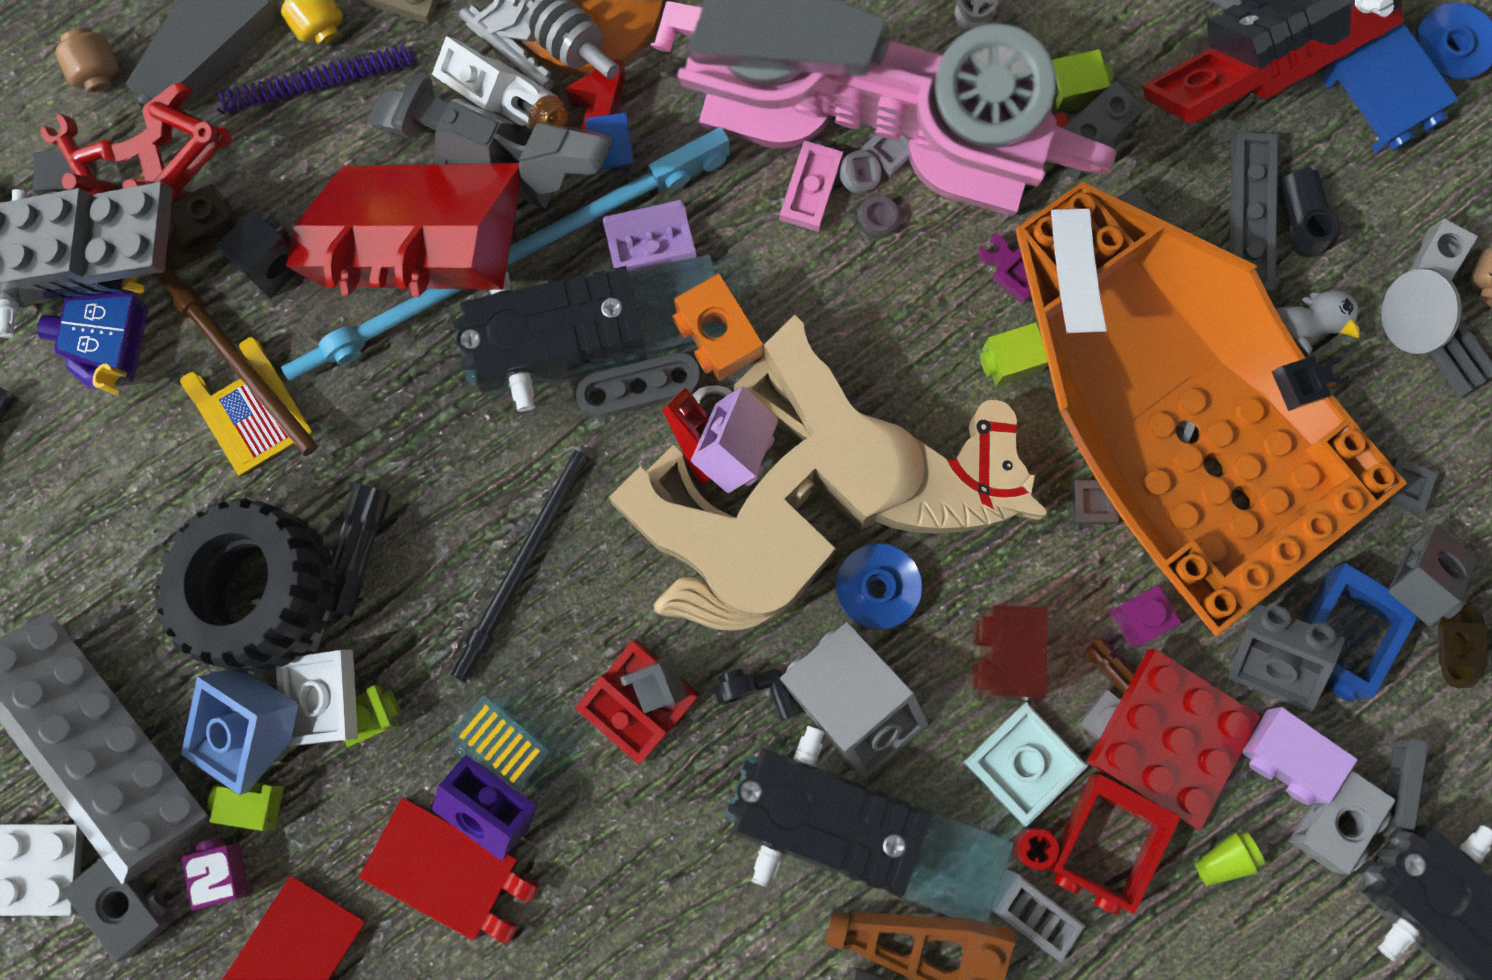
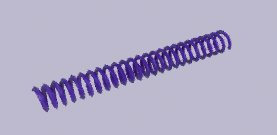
(405, 58)

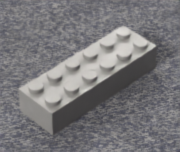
(91, 750)

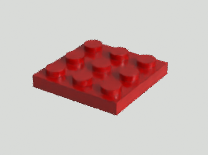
(1174, 738)

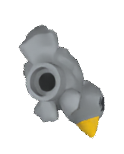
(1327, 313)

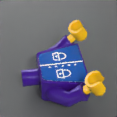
(99, 335)

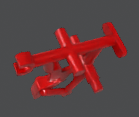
(160, 117)

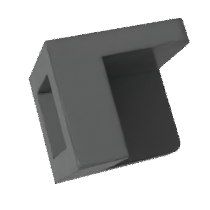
(656, 684)

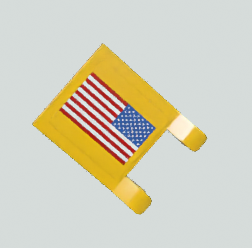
(238, 418)

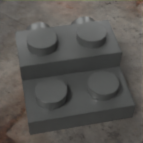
(1286, 657)

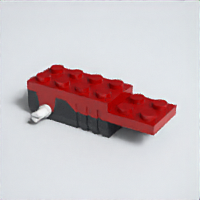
(1266, 49)

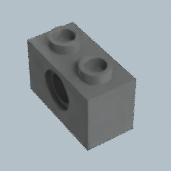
(1434, 576)
(95, 901)

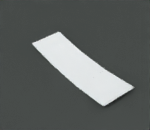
(1077, 270)

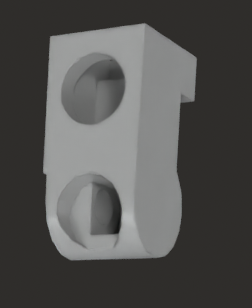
(1442, 251)

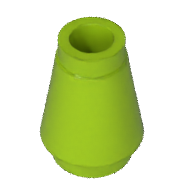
(1230, 860)

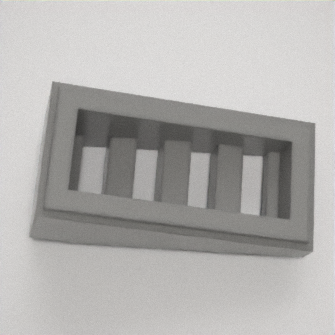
(1011, 900)

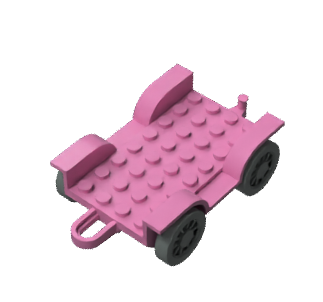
(968, 125)

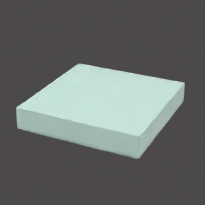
(1025, 764)

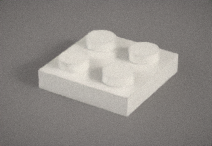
(325, 694)
(37, 866)

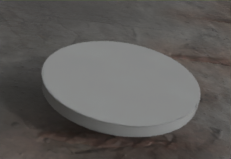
(1421, 311)

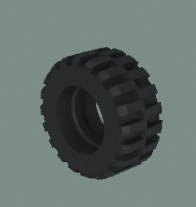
(198, 577)

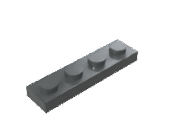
(1255, 202)

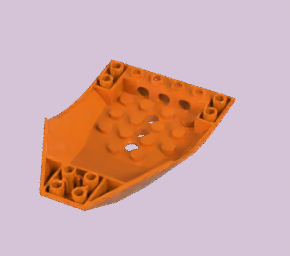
(1197, 345)

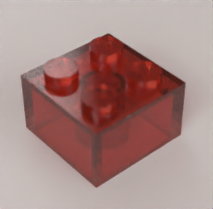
(1011, 653)

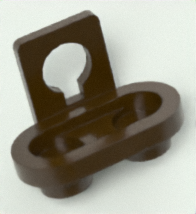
(1463, 647)

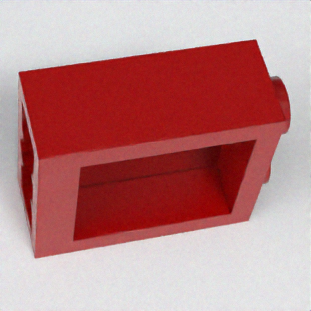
(1163, 826)

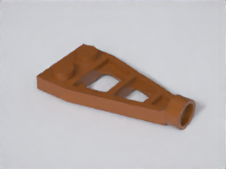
(984, 945)

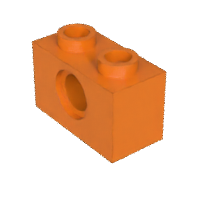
(712, 303)

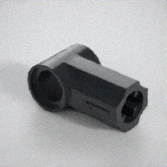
(1308, 209)

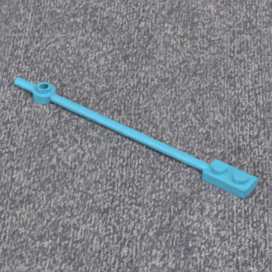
(665, 173)

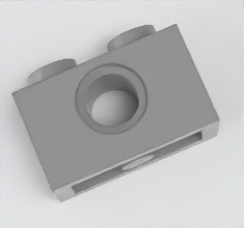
(1319, 828)

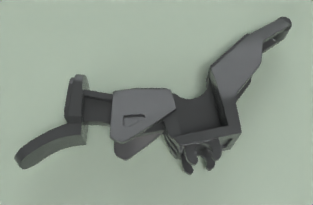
(481, 137)

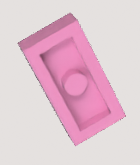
(811, 186)

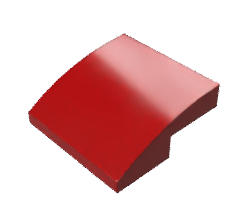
(618, 712)

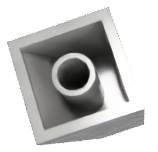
(855, 700)

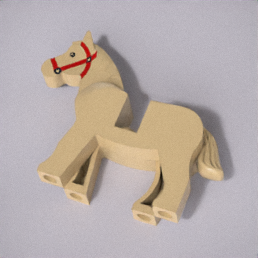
(857, 462)

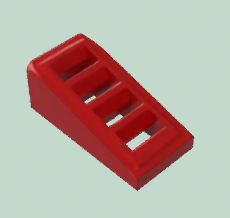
(687, 428)

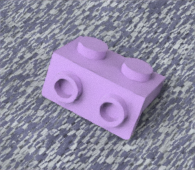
(649, 236)

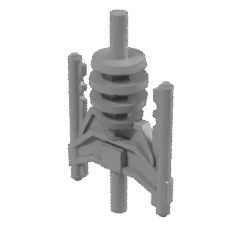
(555, 25)

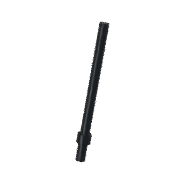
(479, 638)

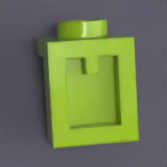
(374, 714)

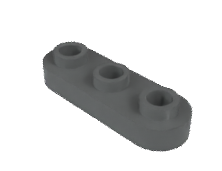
(618, 382)

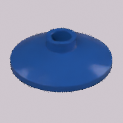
(1463, 28)
(891, 568)

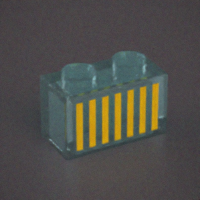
(500, 744)

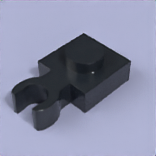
(1306, 381)

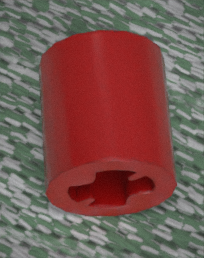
(1049, 850)

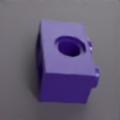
(483, 807)

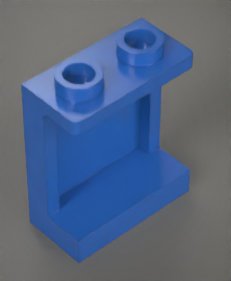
(1393, 87)

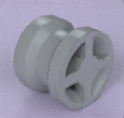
(971, 19)

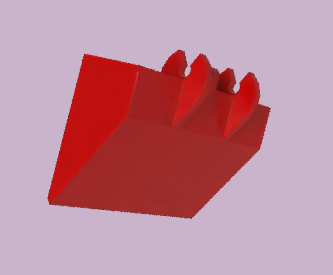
(409, 228)

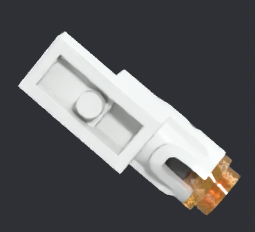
(497, 86)

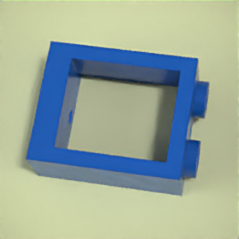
(1373, 597)

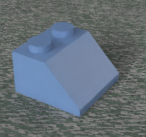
(237, 727)

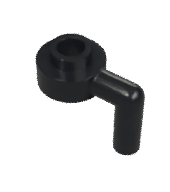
(737, 685)

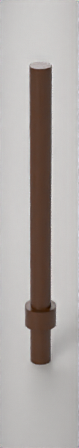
(191, 306)

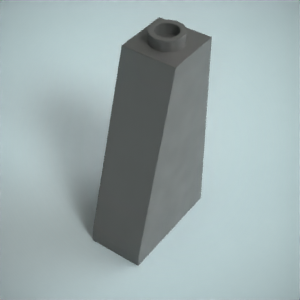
(789, 36)
(200, 45)

